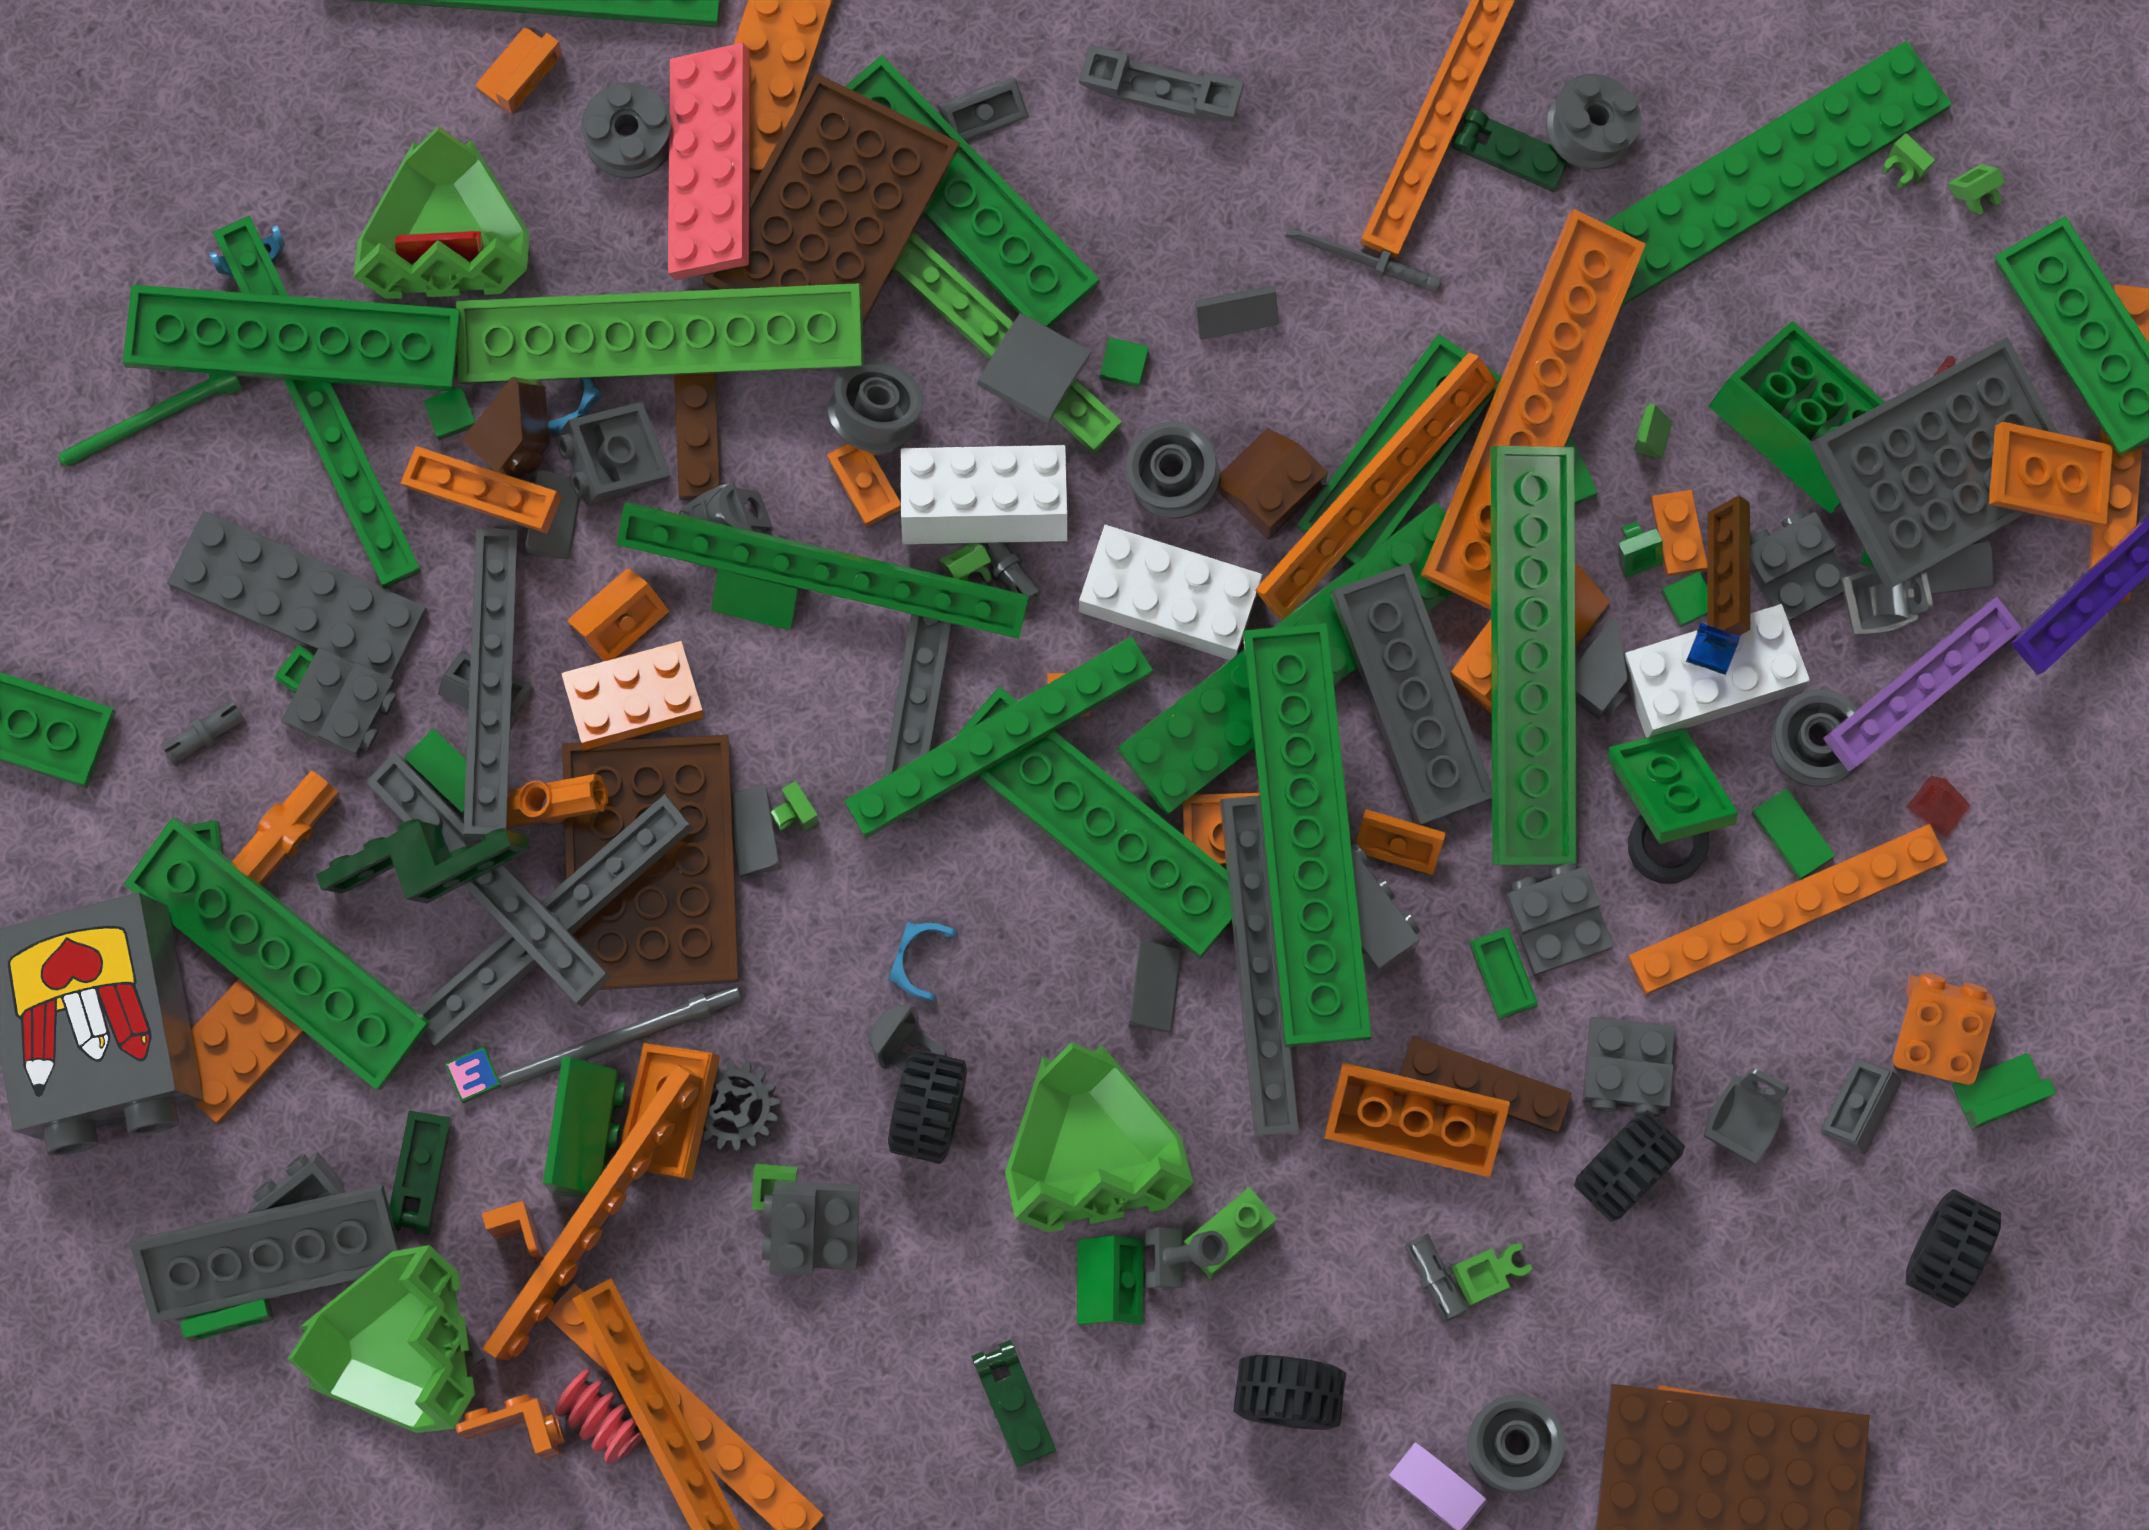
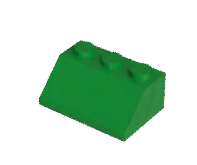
(582, 1126)

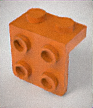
(1944, 1028)
(543, 1428)

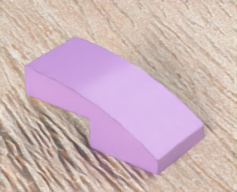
(1438, 1488)

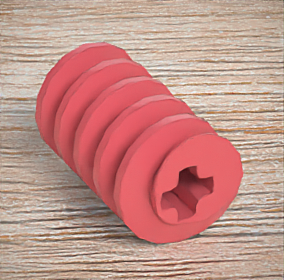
(598, 1418)

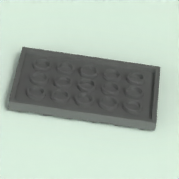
(1922, 462)

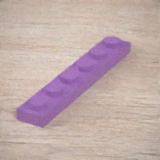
(1922, 683)

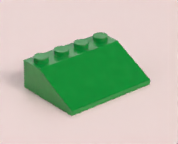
(1788, 399)

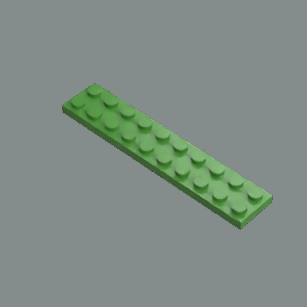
(661, 333)

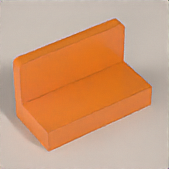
(520, 69)
(618, 615)
(513, 1220)

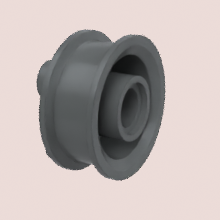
(1605, 103)
(620, 107)
(875, 407)
(1176, 495)
(1791, 743)
(1543, 1437)

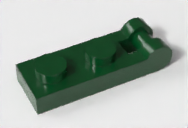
(1510, 150)
(419, 1170)
(1014, 1405)

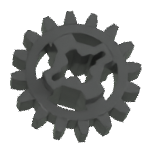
(753, 1097)

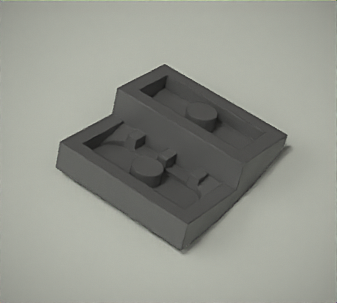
(1033, 368)

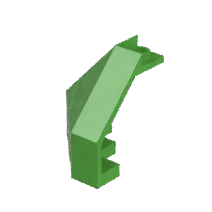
(442, 190)
(1091, 1145)
(393, 1343)

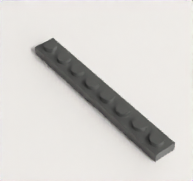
(490, 682)
(498, 889)
(571, 904)
(1266, 1055)

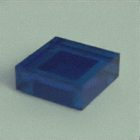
(1713, 648)

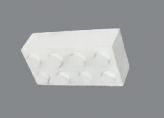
(983, 494)
(1169, 592)
(1680, 695)

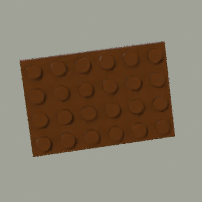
(839, 195)
(681, 913)
(1728, 1464)

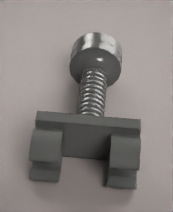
(1204, 1250)

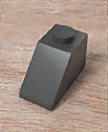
(1602, 673)

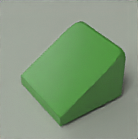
(1653, 432)

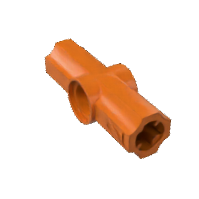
(564, 800)
(286, 827)

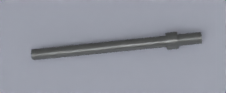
(698, 1008)

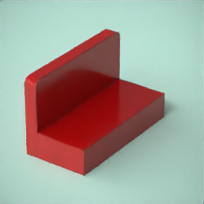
(465, 244)

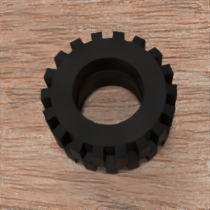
(927, 1106)
(1629, 1165)
(1953, 1248)
(1289, 1392)

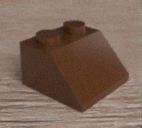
(512, 428)
(1271, 481)

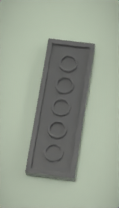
(296, 595)
(1412, 694)
(264, 1253)

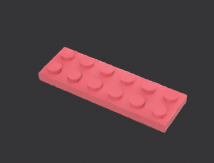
(709, 162)

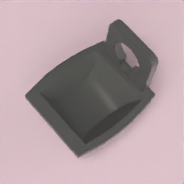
(726, 507)
(1880, 610)
(892, 1033)
(1747, 1115)

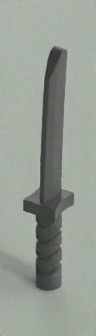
(1384, 265)

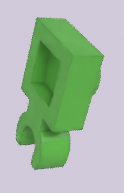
(1485, 1274)

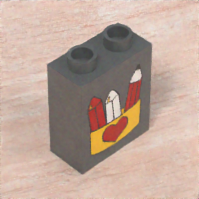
(94, 1023)

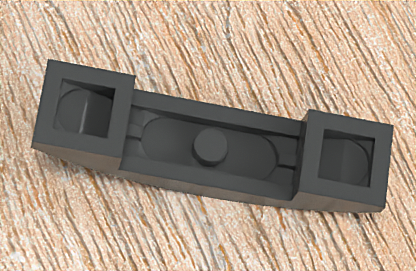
(1160, 88)

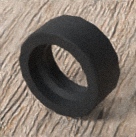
(1657, 872)

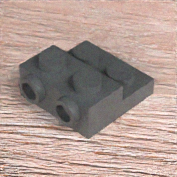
(612, 453)
(1797, 565)
(340, 703)
(1558, 918)
(1628, 1065)
(305, 1181)
(811, 1227)

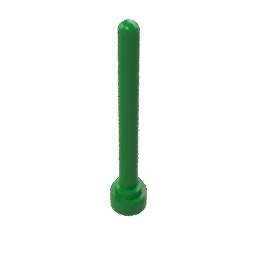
(215, 384)

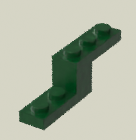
(422, 861)

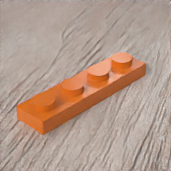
(481, 489)

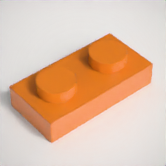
(864, 484)
(1680, 531)
(1400, 841)

